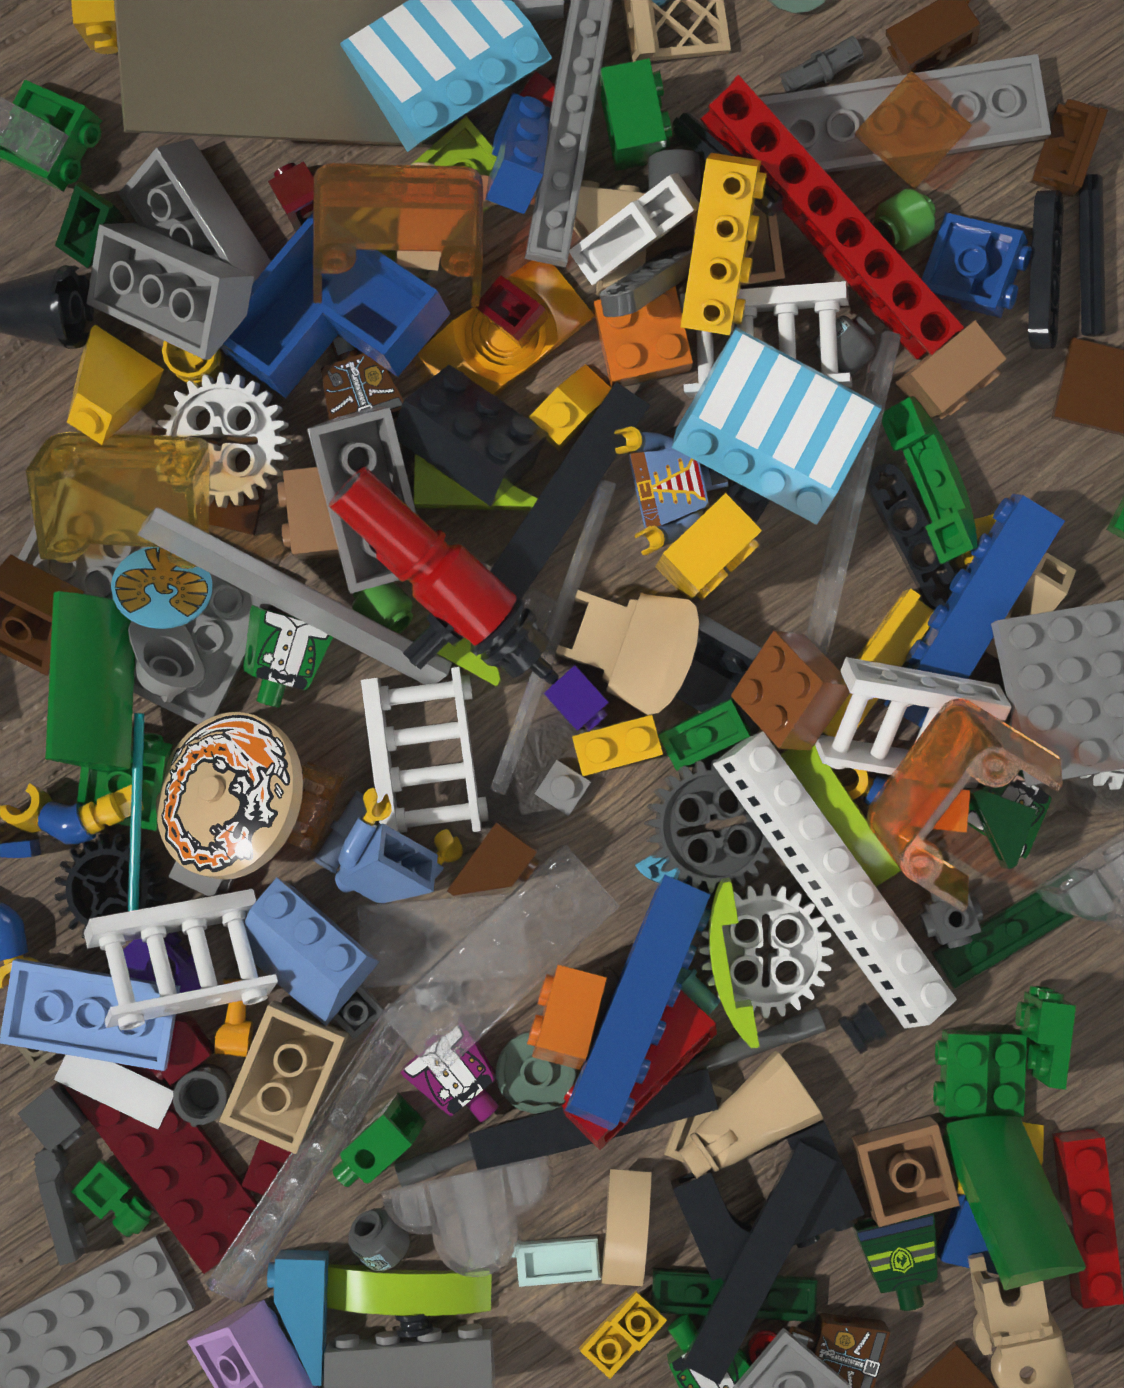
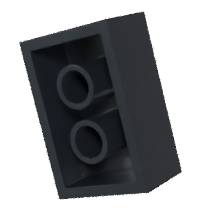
(469, 434)

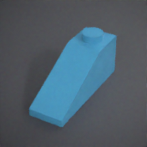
(301, 1299)

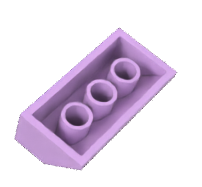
(249, 1352)

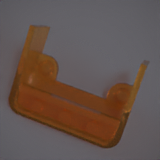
(400, 212)
(952, 749)

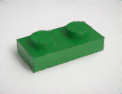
(704, 734)

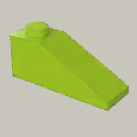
(439, 491)

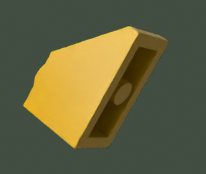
(570, 406)

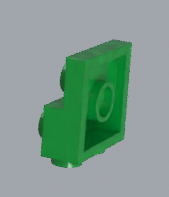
(67, 116)
(98, 783)
(1050, 1024)
(980, 1074)

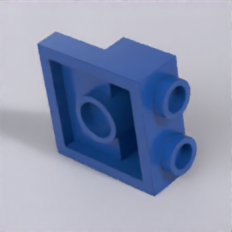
(977, 264)

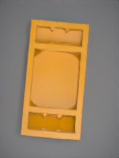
(488, 354)

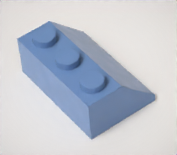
(306, 950)

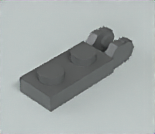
(58, 1203)

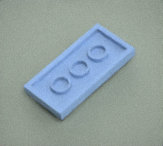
(66, 1011)

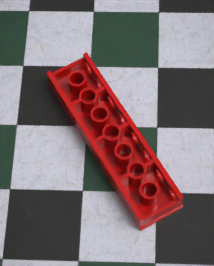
(832, 221)

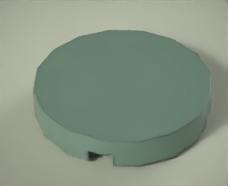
(531, 1082)

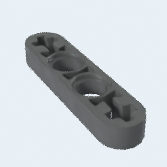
(646, 282)

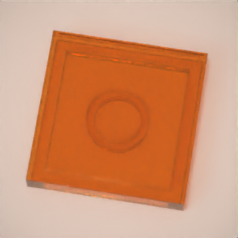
(912, 130)

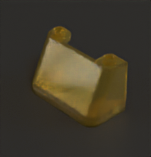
(107, 491)

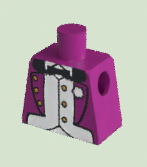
(459, 1085)

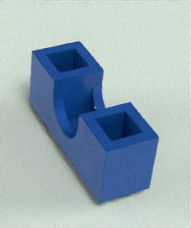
(520, 153)

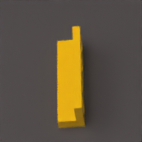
(890, 643)

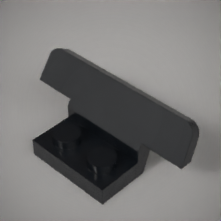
(717, 668)

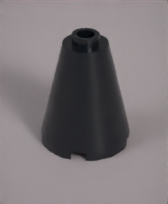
(47, 307)

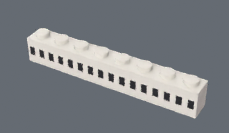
(835, 881)

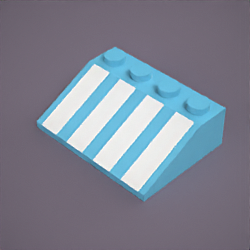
(443, 60)
(776, 426)

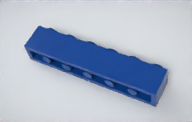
(983, 592)
(638, 1004)

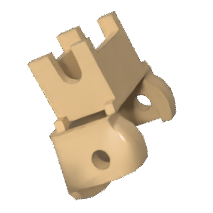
(637, 646)
(1012, 1318)

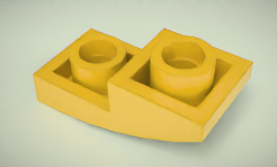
(622, 1334)

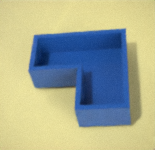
(369, 306)

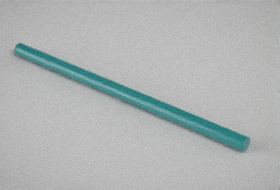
(136, 810)

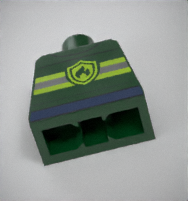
(900, 1256)

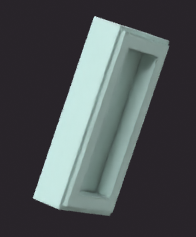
(558, 1261)

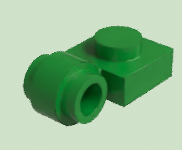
(104, 1191)

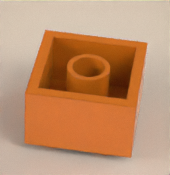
(644, 342)
(568, 1016)

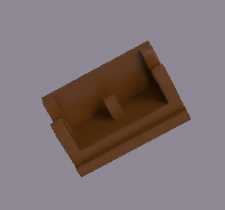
(932, 36)
(1069, 147)

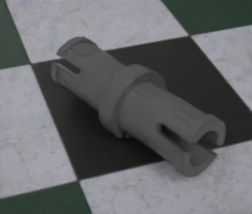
(822, 66)

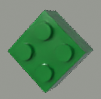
(632, 113)

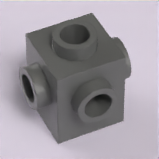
(937, 925)

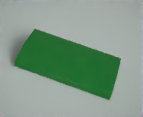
(90, 684)
(1011, 1200)

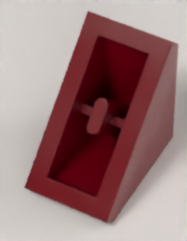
(512, 311)

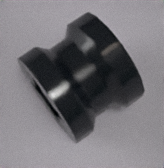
(862, 1028)

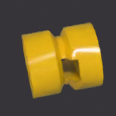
(191, 367)

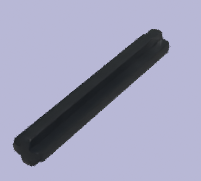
(705, 142)
(1092, 256)

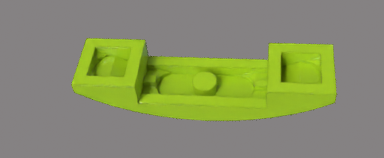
(841, 813)
(739, 1012)
(406, 1291)

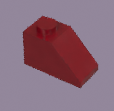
(294, 191)

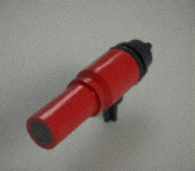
(446, 581)

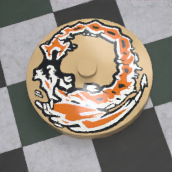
(229, 795)

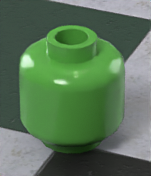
(905, 218)
(385, 605)

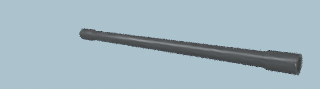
(788, 1031)

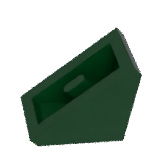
(82, 223)
(1004, 824)

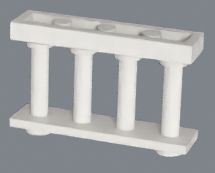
(784, 303)
(903, 688)
(386, 739)
(154, 925)

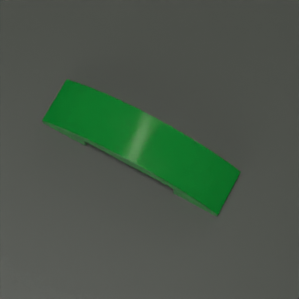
(936, 477)

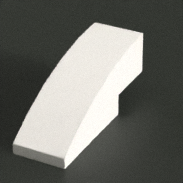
(635, 228)

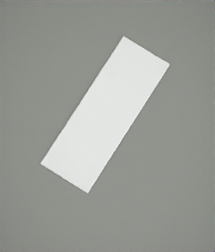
(117, 1088)

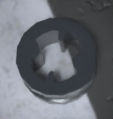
(413, 1325)

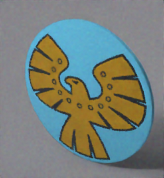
(159, 592)

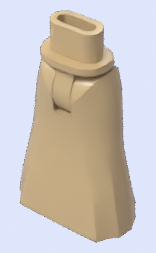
(756, 1115)

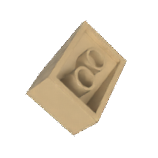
(284, 1076)

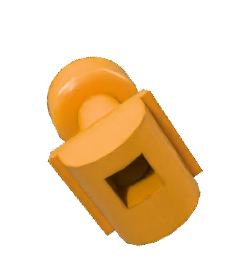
(237, 1033)

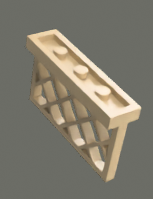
(643, 37)

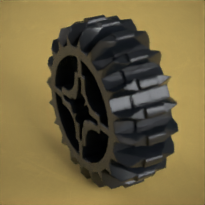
(95, 880)

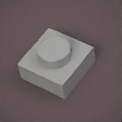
(562, 787)

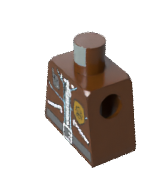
(357, 383)
(848, 1346)

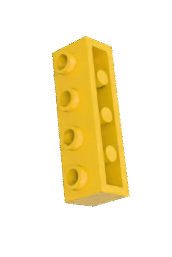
(721, 243)

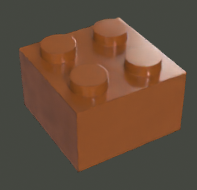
(791, 691)

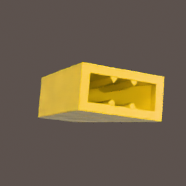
(110, 386)

